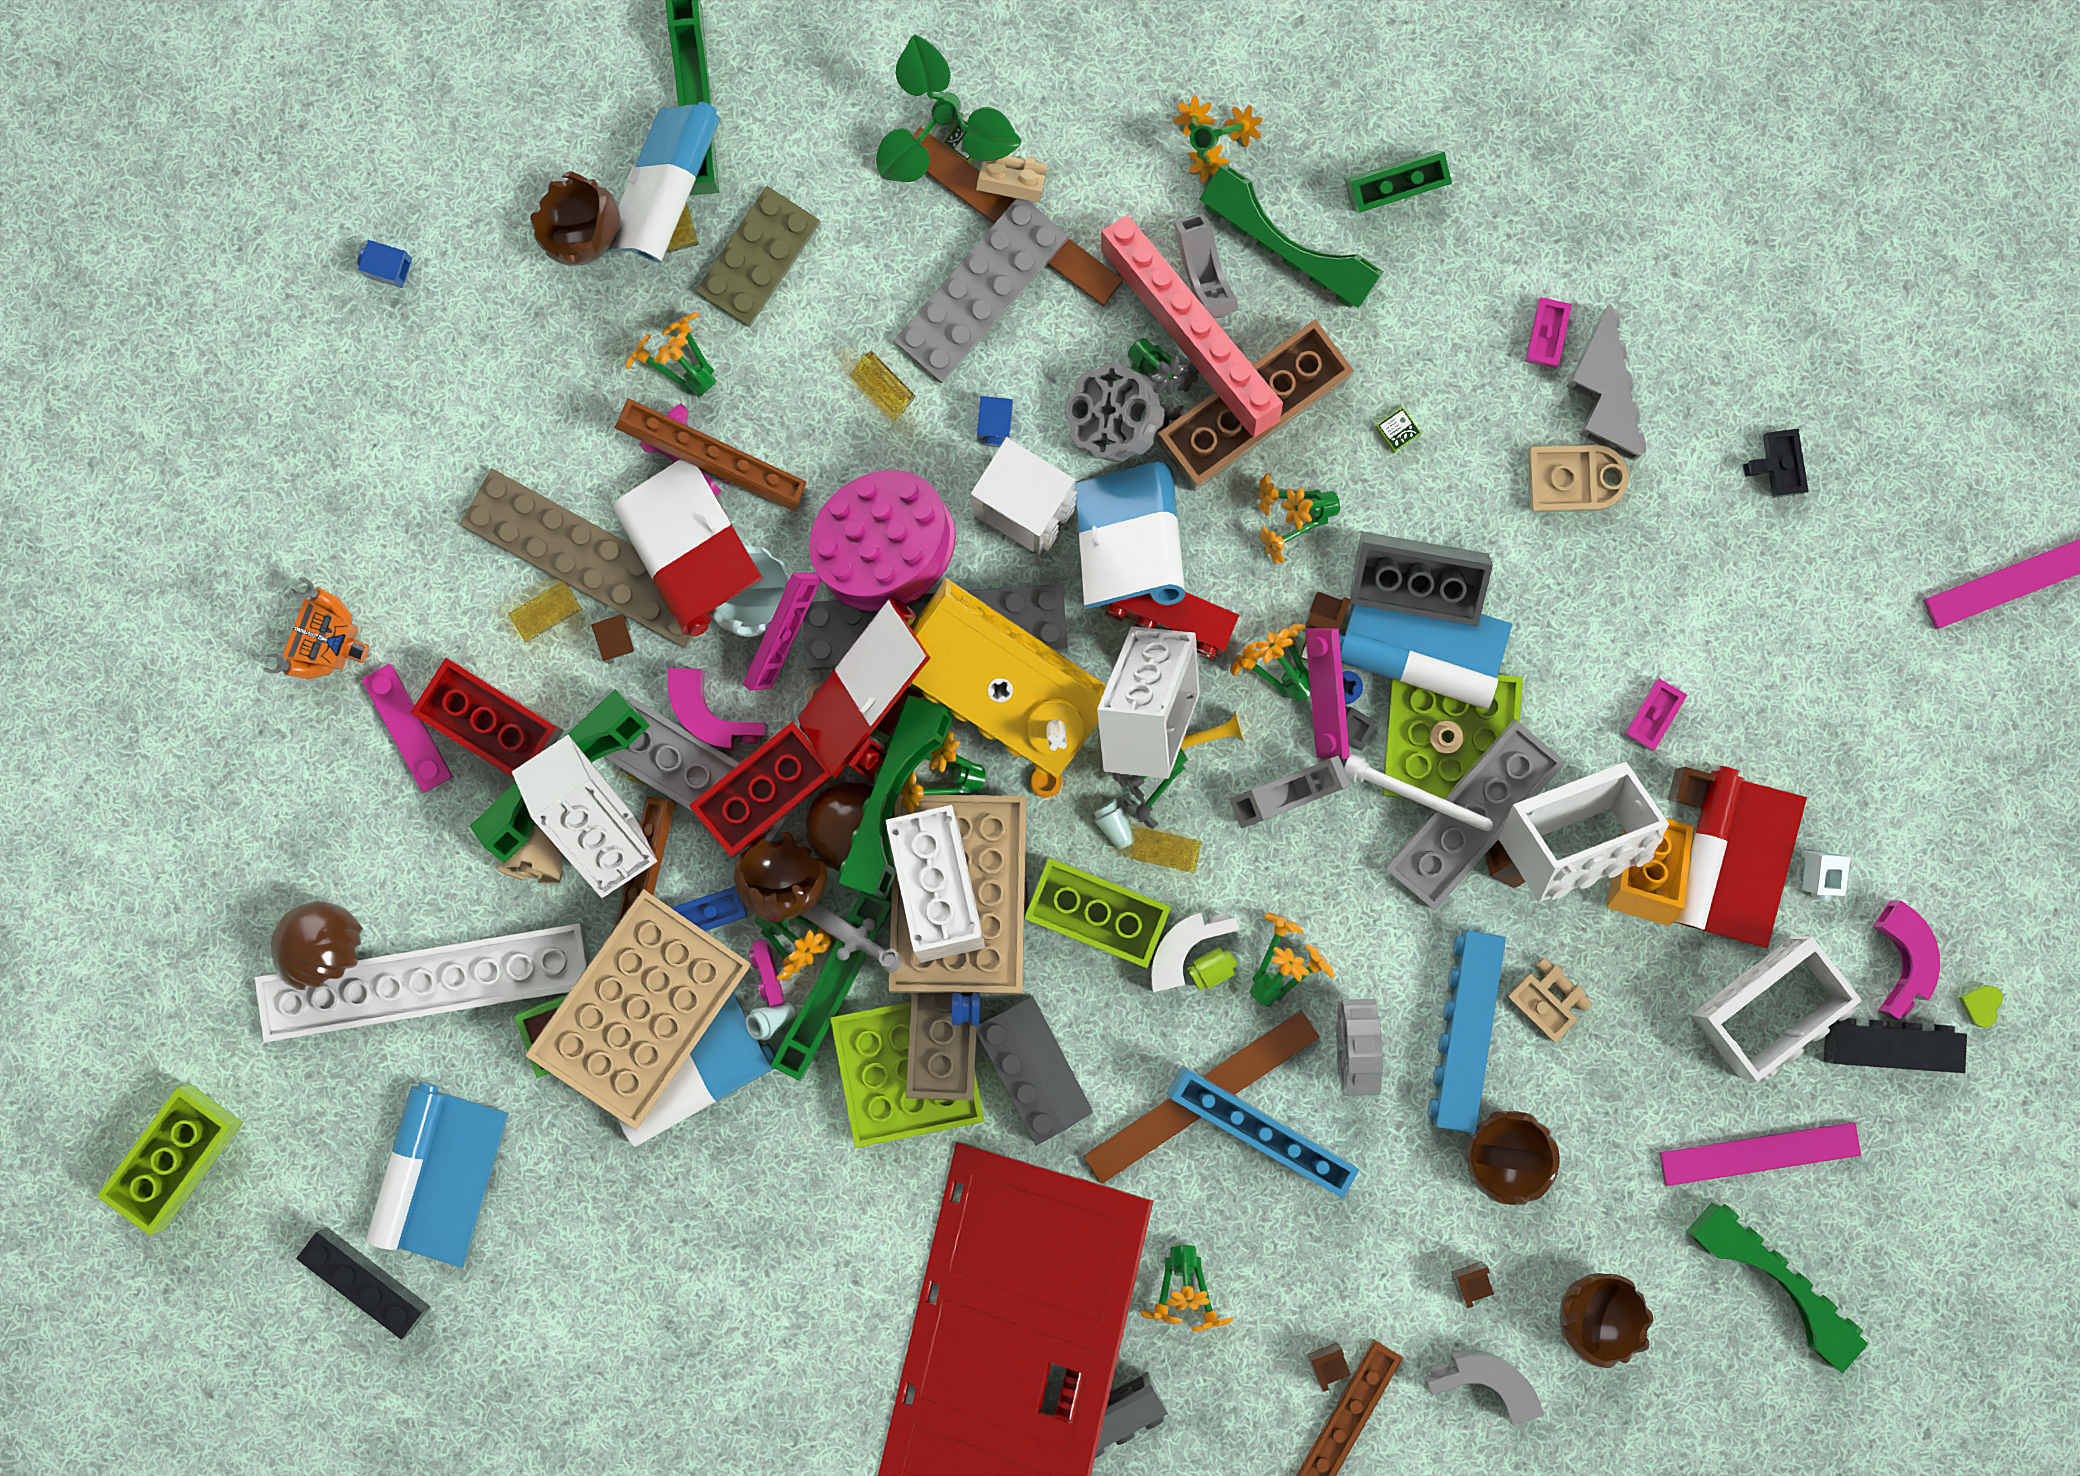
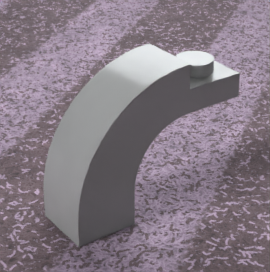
(1203, 265)
(1289, 792)
(1473, 1366)

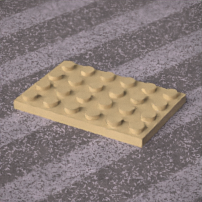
(995, 857)
(638, 1009)

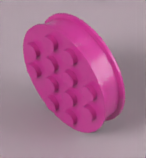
(882, 540)

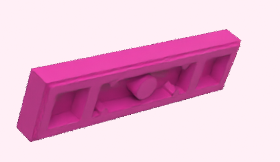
(782, 631)
(1327, 692)
(406, 729)

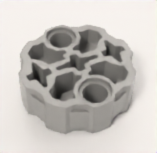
(1123, 397)
(1359, 1047)

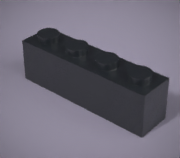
(1896, 1047)
(363, 1282)

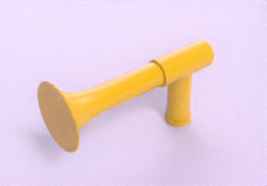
(1228, 729)

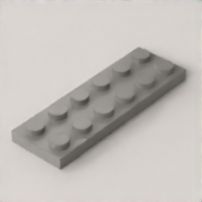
(981, 289)
(675, 761)
(1447, 848)

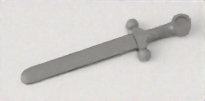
(854, 938)

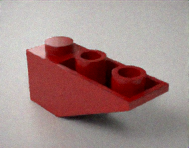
(868, 759)

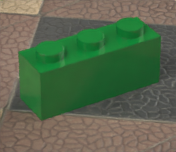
(1398, 181)

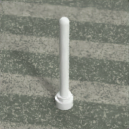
(1358, 769)

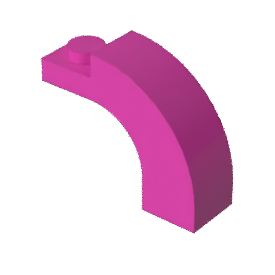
(689, 706)
(1918, 955)

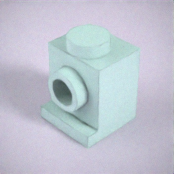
(1825, 874)

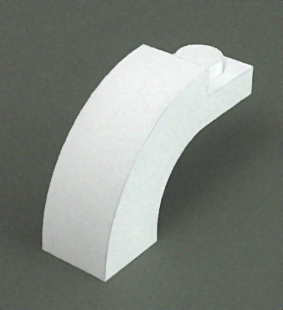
(1172, 949)

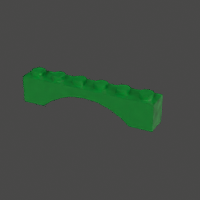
(692, 76)
(1235, 199)
(604, 730)
(918, 734)
(827, 994)
(1827, 1334)

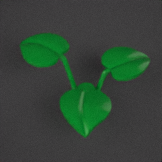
(924, 70)

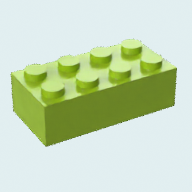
(1097, 912)
(170, 1159)

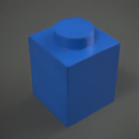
(384, 263)
(994, 420)

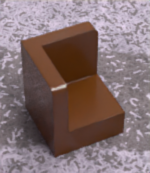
(1327, 611)
(613, 637)
(1689, 786)
(1502, 867)
(1472, 1283)
(1328, 1365)

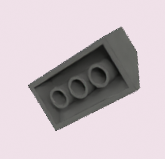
(1420, 578)
(1034, 1070)
(1130, 1409)

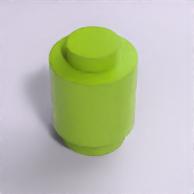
(1212, 968)

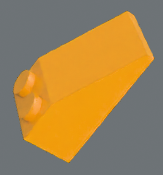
(1657, 887)

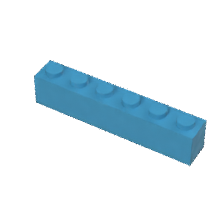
(1467, 1031)
(1262, 1131)

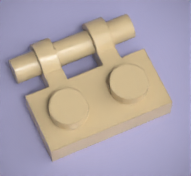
(1013, 178)
(1542, 1006)

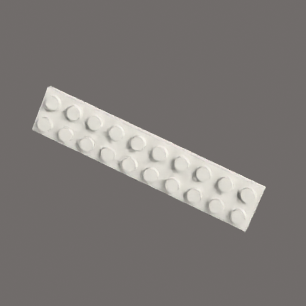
(426, 983)

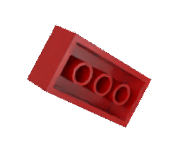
(1192, 614)
(484, 718)
(761, 790)

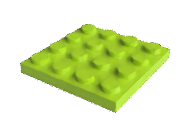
(1415, 713)
(873, 1072)

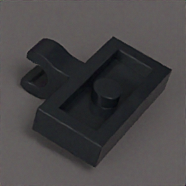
(1782, 462)

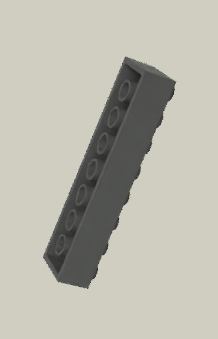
(835, 627)

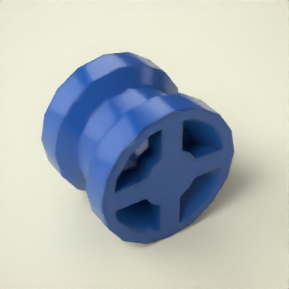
(1354, 687)
(966, 1009)

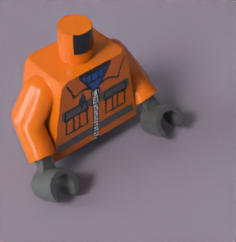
(320, 637)

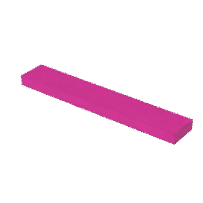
(2004, 585)
(1760, 1153)

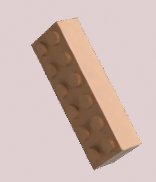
(1213, 438)

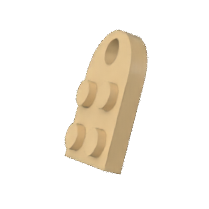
(1573, 478)

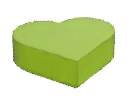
(1982, 1005)

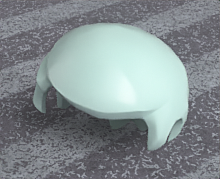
(754, 608)

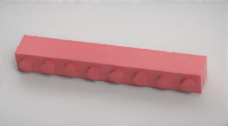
(1191, 326)

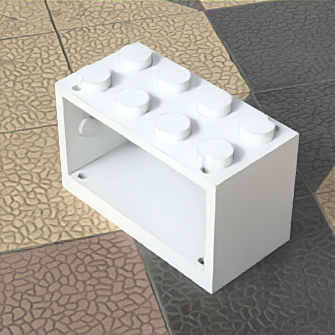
(1024, 497)
(1149, 702)
(1605, 790)
(584, 816)
(935, 884)
(1758, 979)

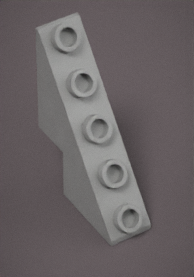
(1604, 378)

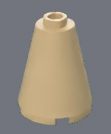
(535, 859)

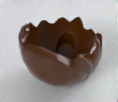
(576, 220)
(834, 819)
(779, 879)
(315, 944)
(1512, 1158)
(1604, 1319)

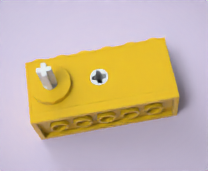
(1005, 680)

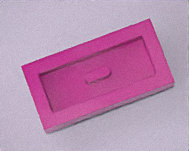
(1548, 332)
(1655, 714)
(762, 959)

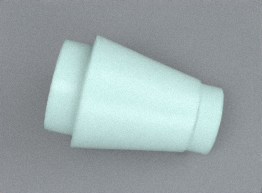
(1114, 823)
(769, 1020)

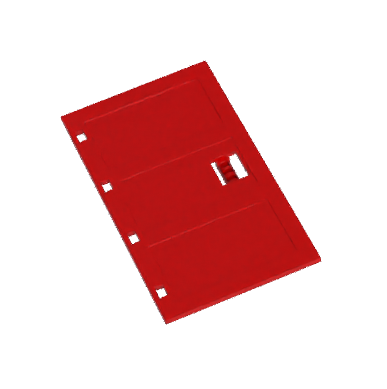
(1027, 1279)

